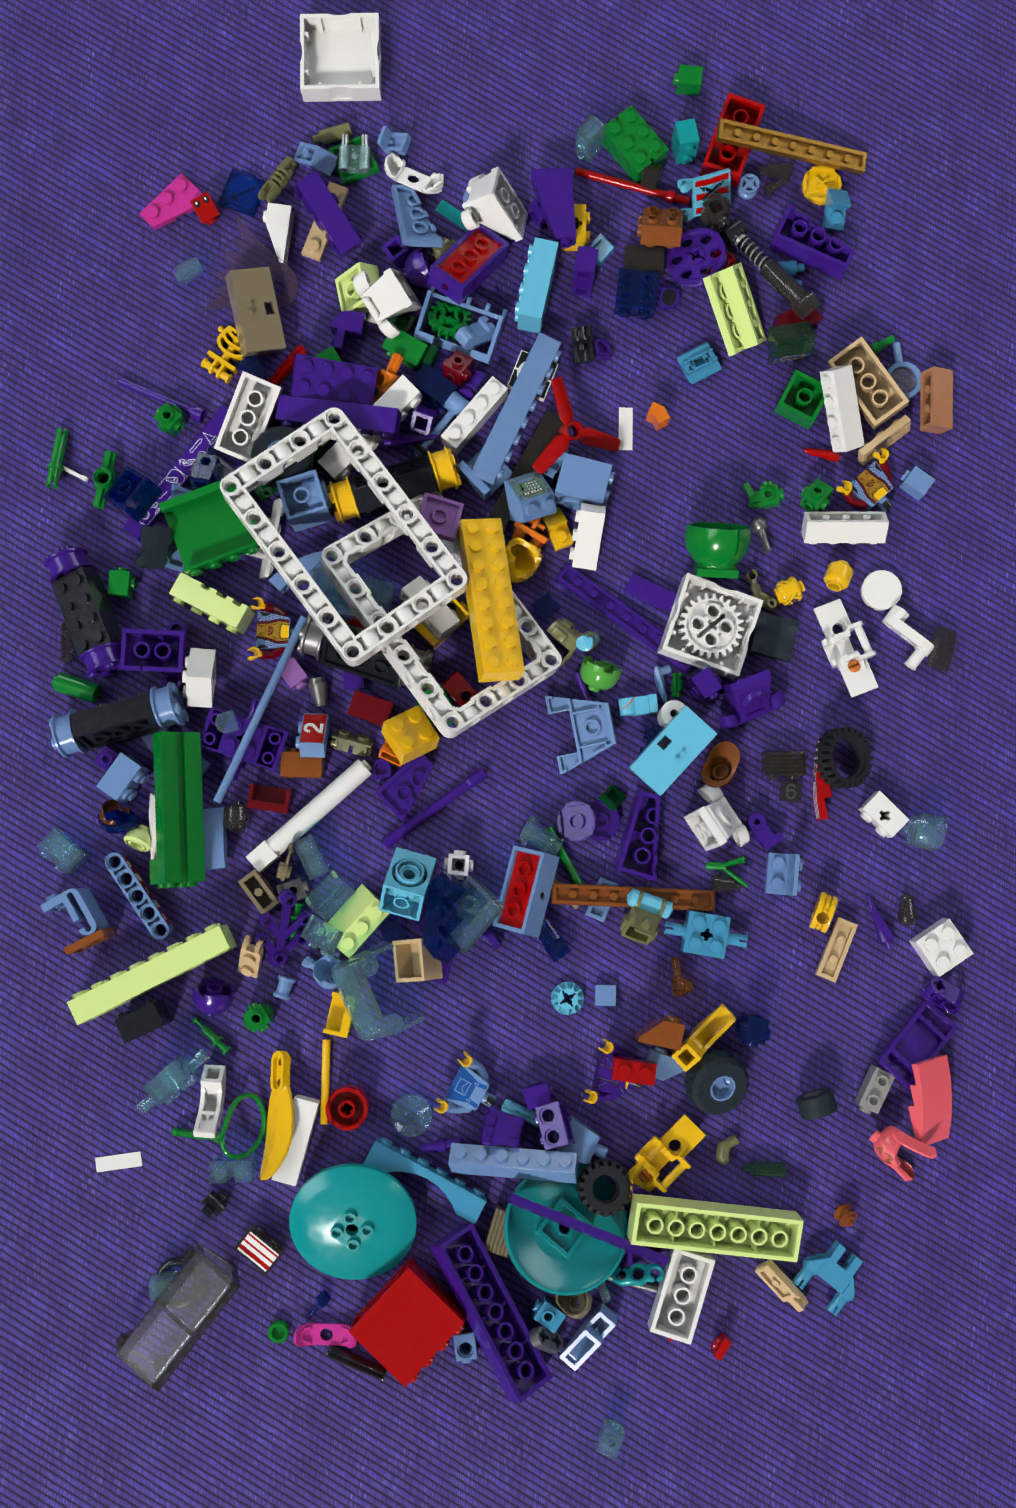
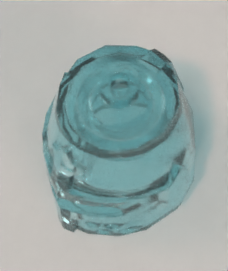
(926, 831)

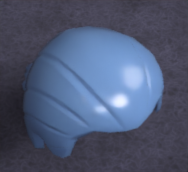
(322, 970)

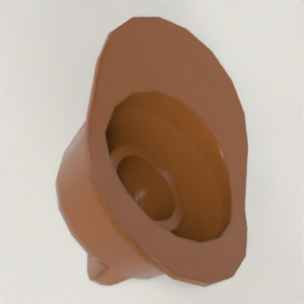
(721, 764)

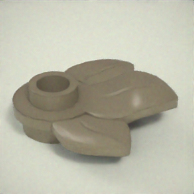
(283, 869)

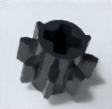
(214, 1203)

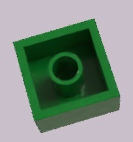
(801, 400)

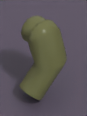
(723, 1149)

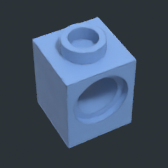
(462, 1355)

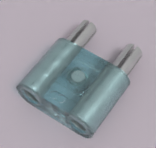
(354, 158)

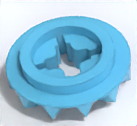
(557, 997)

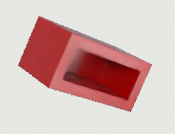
(633, 1070)

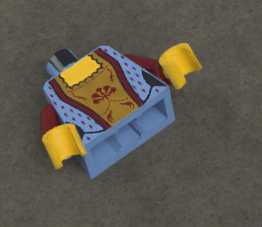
(870, 486)
(273, 631)

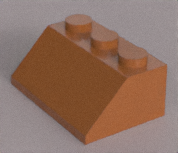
(662, 1032)

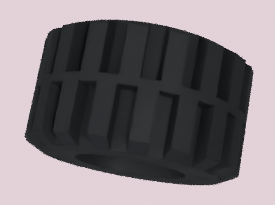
(617, 1200)

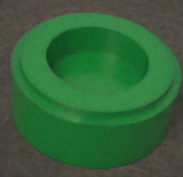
(278, 1331)

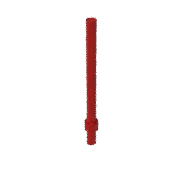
(669, 196)

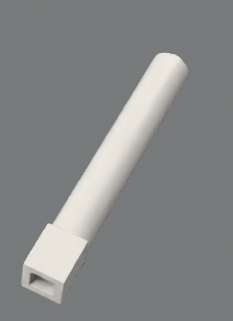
(271, 849)

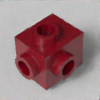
(458, 368)

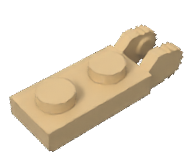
(250, 958)

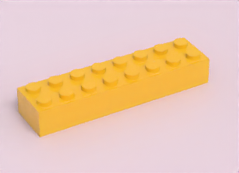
(490, 600)

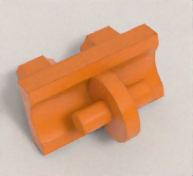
(522, 529)

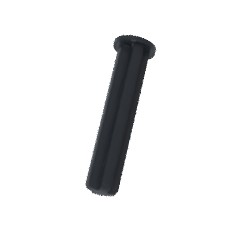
(356, 1362)

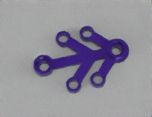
(284, 931)

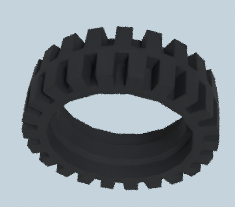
(860, 753)

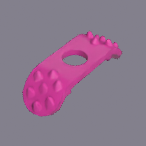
(311, 1335)

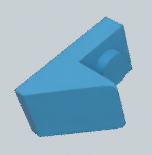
(835, 209)

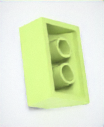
(358, 920)

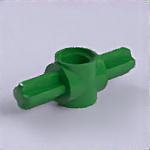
(106, 470)

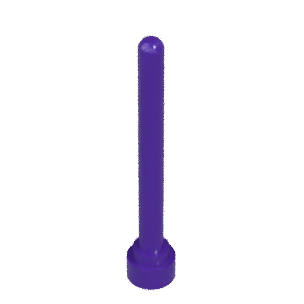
(197, 413)

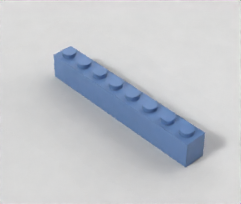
(516, 408)

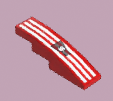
(820, 792)

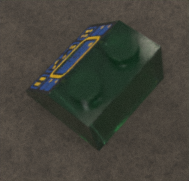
(790, 342)

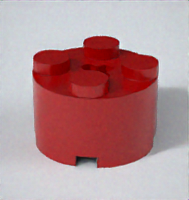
(340, 1116)

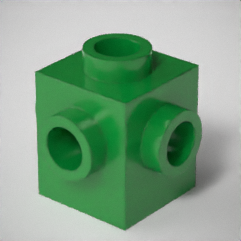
(170, 419)
(816, 496)
(265, 1013)

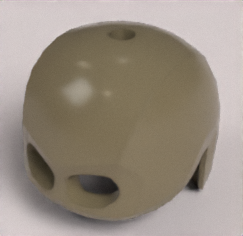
(569, 1305)

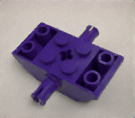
(263, 750)

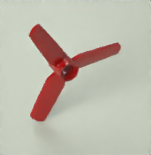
(561, 442)

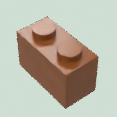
(300, 767)

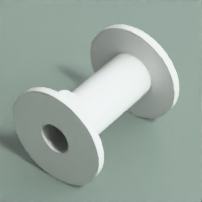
(669, 707)

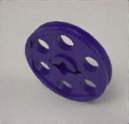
(694, 250)

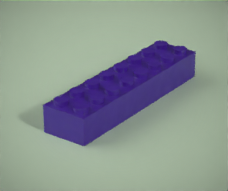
(490, 1312)

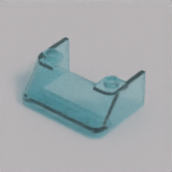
(359, 999)

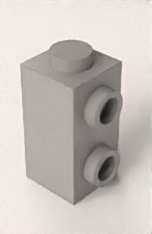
(873, 1090)

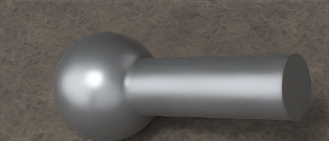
(759, 526)

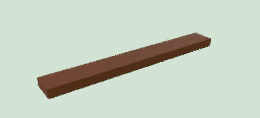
(617, 896)

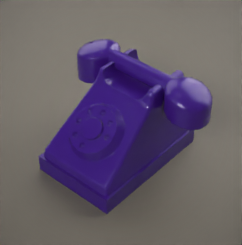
(156, 651)
(750, 698)

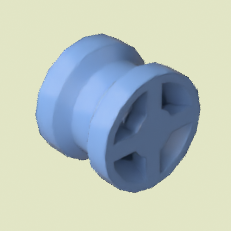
(748, 181)

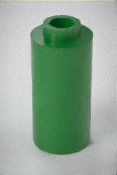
(76, 687)

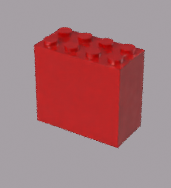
(408, 1322)

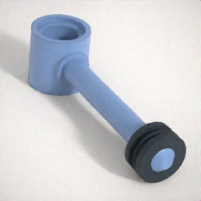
(454, 405)

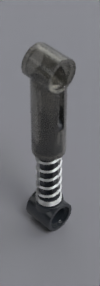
(801, 301)

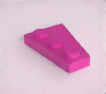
(171, 203)

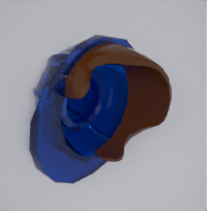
(116, 818)

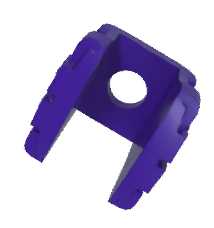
(501, 1128)

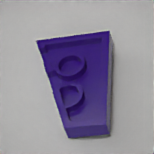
(405, 785)

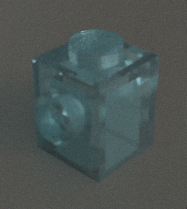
(610, 1438)

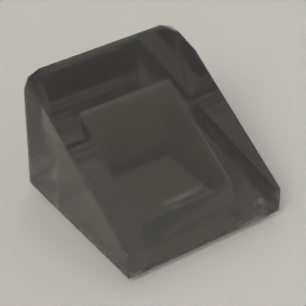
(652, 176)

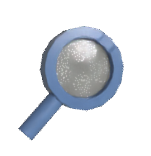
(904, 373)

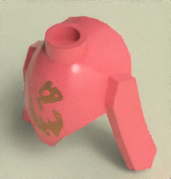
(888, 1143)

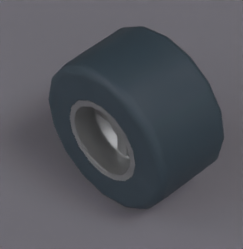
(816, 1104)

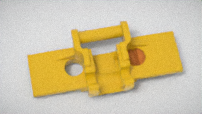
(657, 1154)

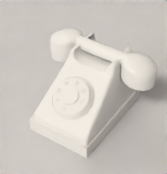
(494, 206)
(391, 296)
(716, 821)

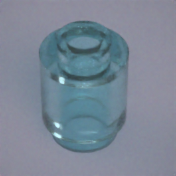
(188, 270)

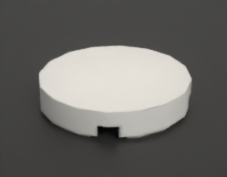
(881, 590)

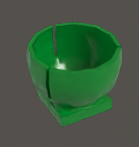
(717, 548)

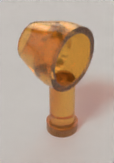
(680, 985)

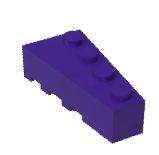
(811, 244)

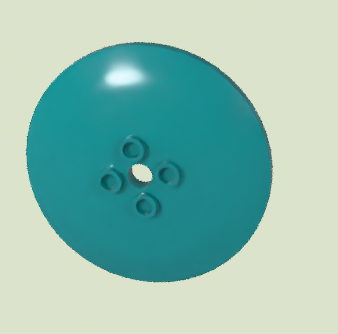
(357, 1197)
(560, 1261)

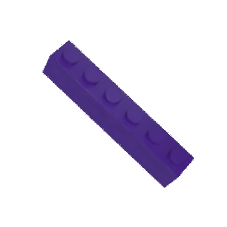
(366, 419)

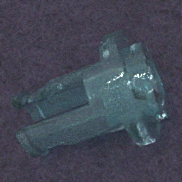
(539, 837)

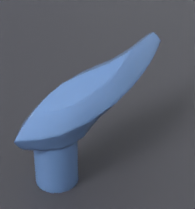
(659, 680)

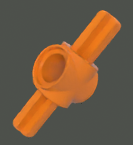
(388, 376)

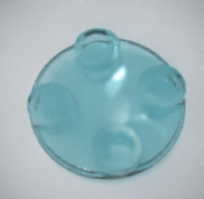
(411, 1115)

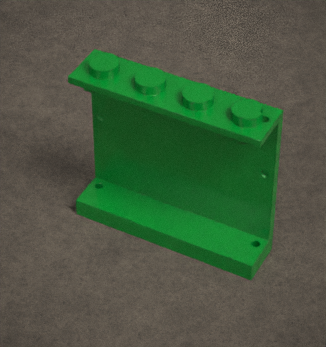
(207, 529)

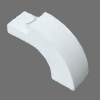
(211, 1101)

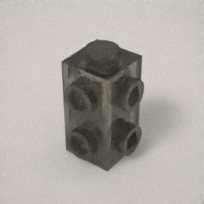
(715, 212)

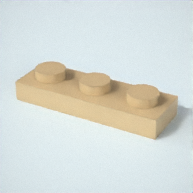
(884, 439)
(836, 949)

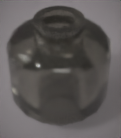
(236, 817)

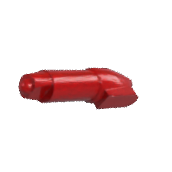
(829, 455)

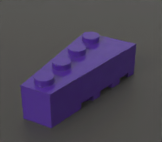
(328, 214)
(640, 836)

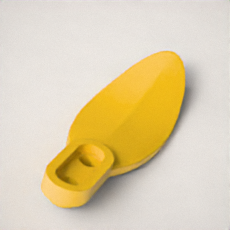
(280, 1116)

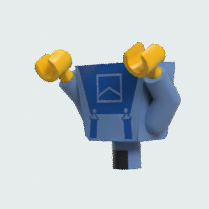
(467, 1088)

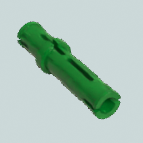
(55, 466)

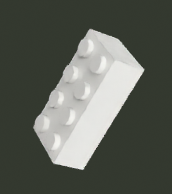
(248, 416)
(681, 1294)

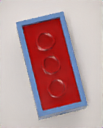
(526, 891)

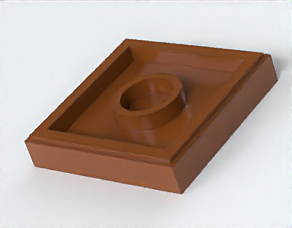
(89, 941)

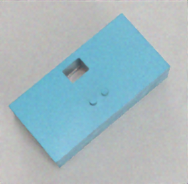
(672, 750)

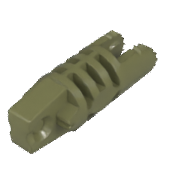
(278, 180)

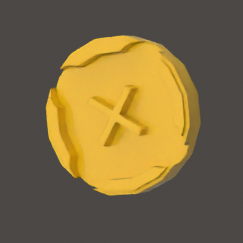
(817, 181)

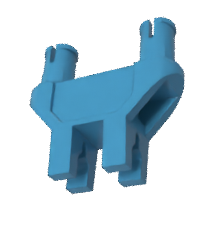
(829, 1269)

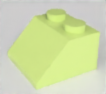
(347, 294)

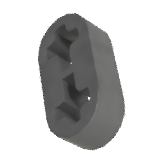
(546, 1340)

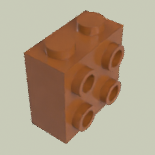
(660, 227)

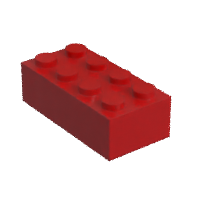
(723, 155)

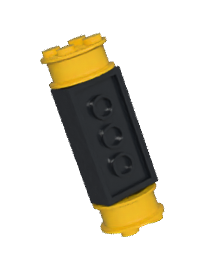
(412, 475)

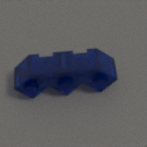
(442, 917)

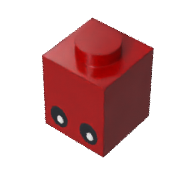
(205, 209)

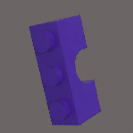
(584, 271)

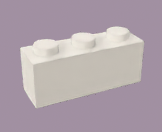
(587, 536)
(439, 623)

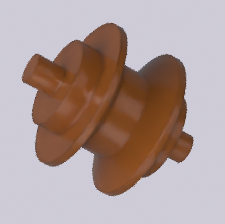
(845, 1215)

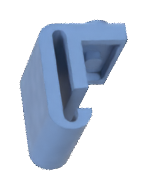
(80, 906)

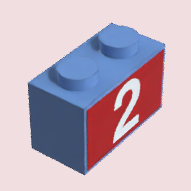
(313, 735)

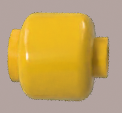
(838, 575)

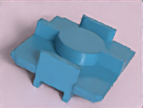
(699, 363)

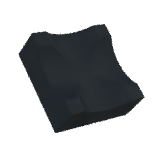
(154, 547)
(774, 637)

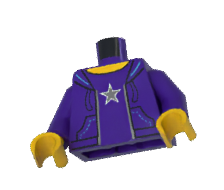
(602, 1084)

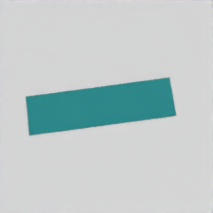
(450, 213)

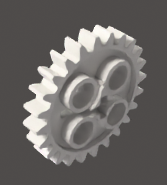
(721, 640)

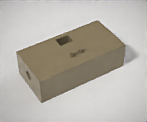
(255, 311)

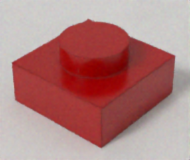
(720, 1345)

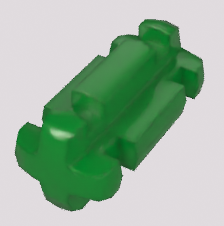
(677, 685)

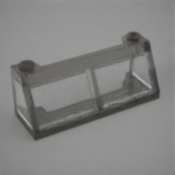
(179, 1316)

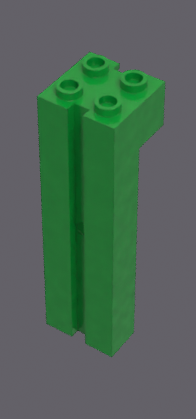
(178, 811)

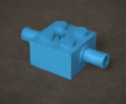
(712, 946)

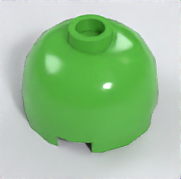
(599, 674)

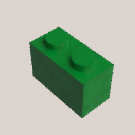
(409, 347)

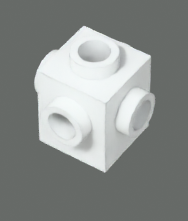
(449, 864)

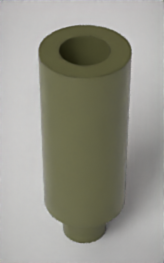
(332, 134)

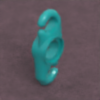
(647, 1268)

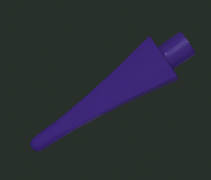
(408, 439)
(883, 932)

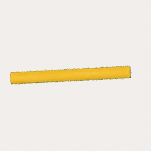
(325, 1079)

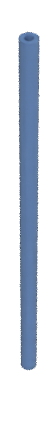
(259, 711)

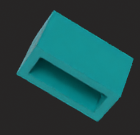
(685, 141)

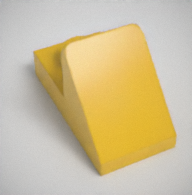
(558, 530)

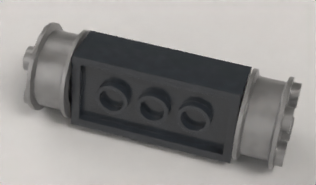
(375, 668)

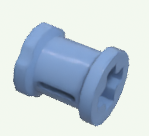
(284, 987)

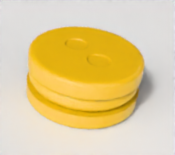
(823, 912)

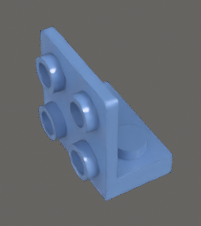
(482, 487)
(783, 873)

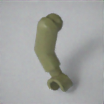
(769, 602)

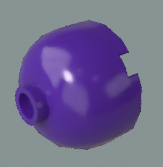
(417, 268)
(212, 996)

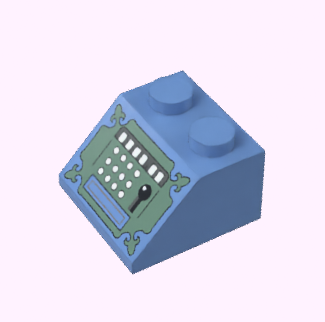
(529, 497)

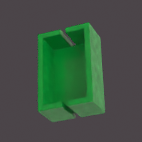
(634, 143)

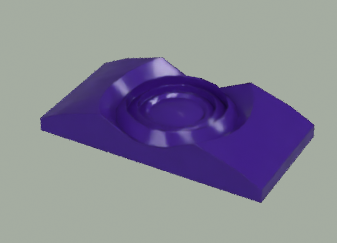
(918, 1040)

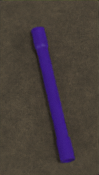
(398, 833)

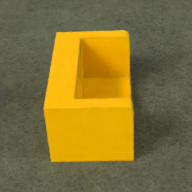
(338, 1018)

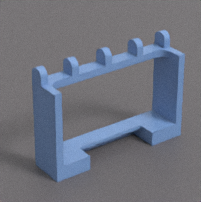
(420, 335)

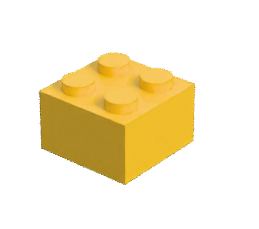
(410, 734)

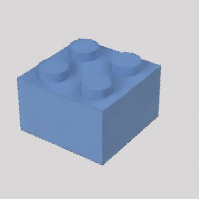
(124, 778)

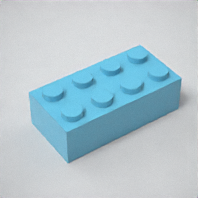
(536, 285)

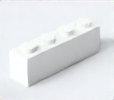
(842, 408)
(474, 415)
(844, 527)
(304, 1120)

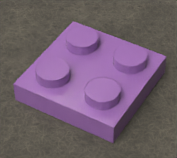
(441, 515)

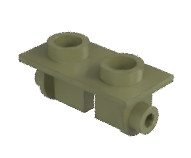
(343, 740)

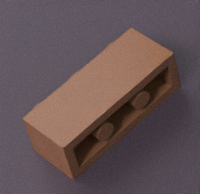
(936, 400)

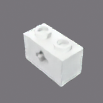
(893, 820)

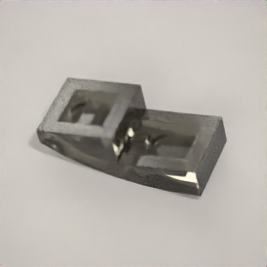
(944, 644)

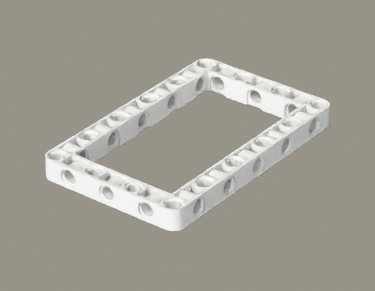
(290, 568)
(411, 671)

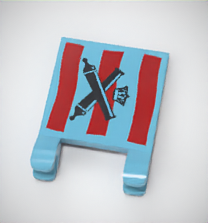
(703, 189)

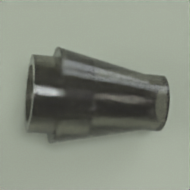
(723, 883)
(907, 912)

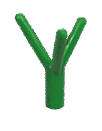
(723, 867)

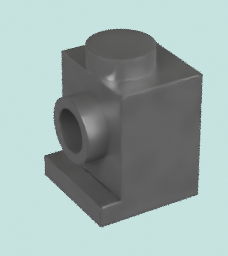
(301, 886)

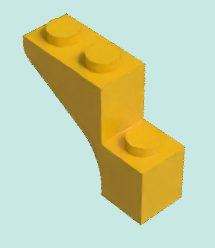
(703, 1037)

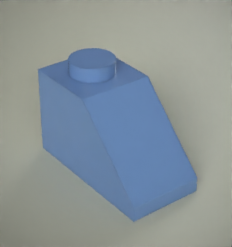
(315, 158)

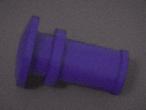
(471, 388)

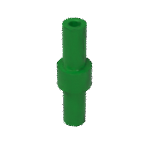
(877, 346)

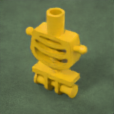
(228, 354)

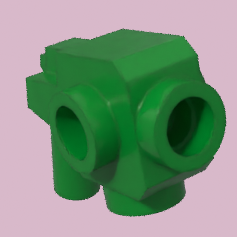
(767, 497)

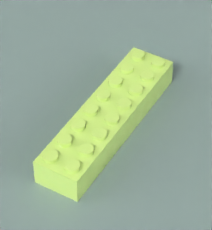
(148, 975)
(714, 1227)

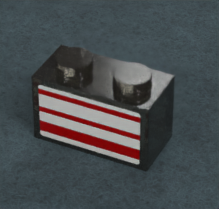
(260, 1248)

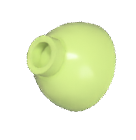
(139, 838)

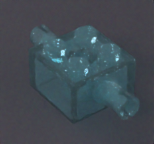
(175, 1076)

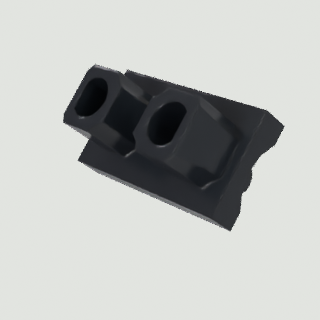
(583, 344)

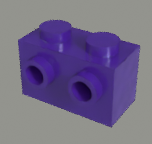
(704, 686)

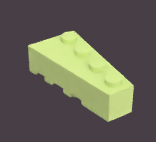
(212, 603)

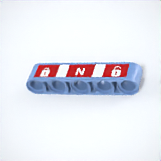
(130, 890)

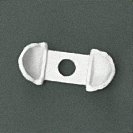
(397, 171)

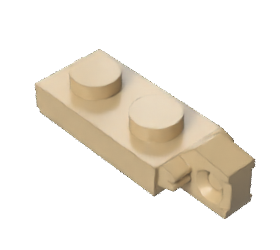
(781, 1285)

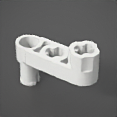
(895, 621)

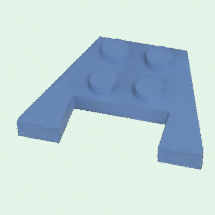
(591, 729)

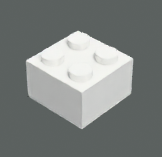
(200, 677)
(941, 947)

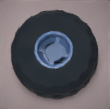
(271, 437)
(716, 1082)

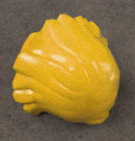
(522, 559)

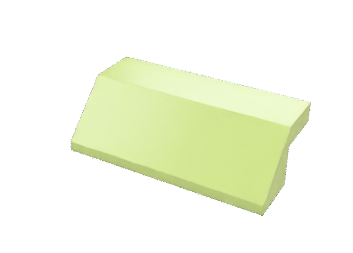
(734, 309)

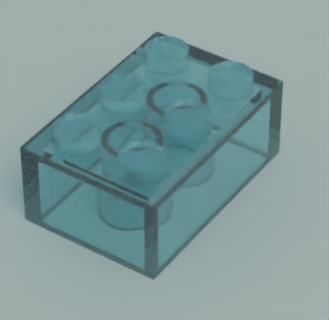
(478, 909)

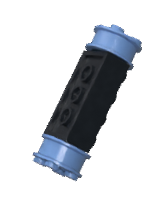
(118, 720)

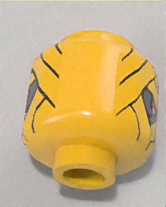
(789, 591)

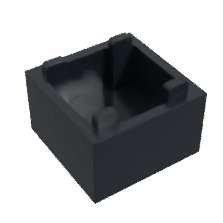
(143, 1020)

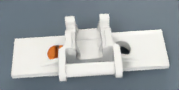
(839, 649)

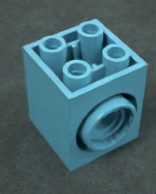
(407, 884)

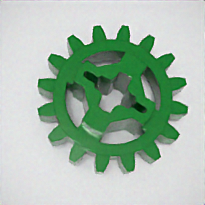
(449, 318)

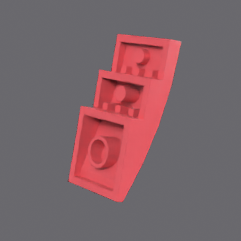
(932, 1100)

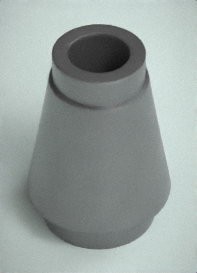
(318, 690)

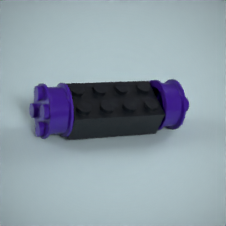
(86, 610)

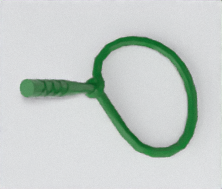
(219, 1138)

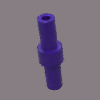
(440, 1145)

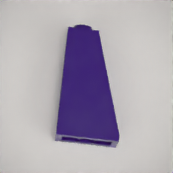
(555, 196)

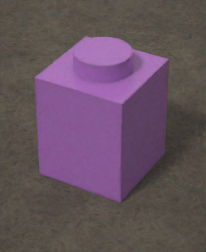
(295, 675)

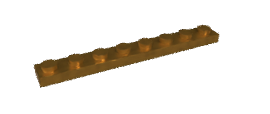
(791, 146)

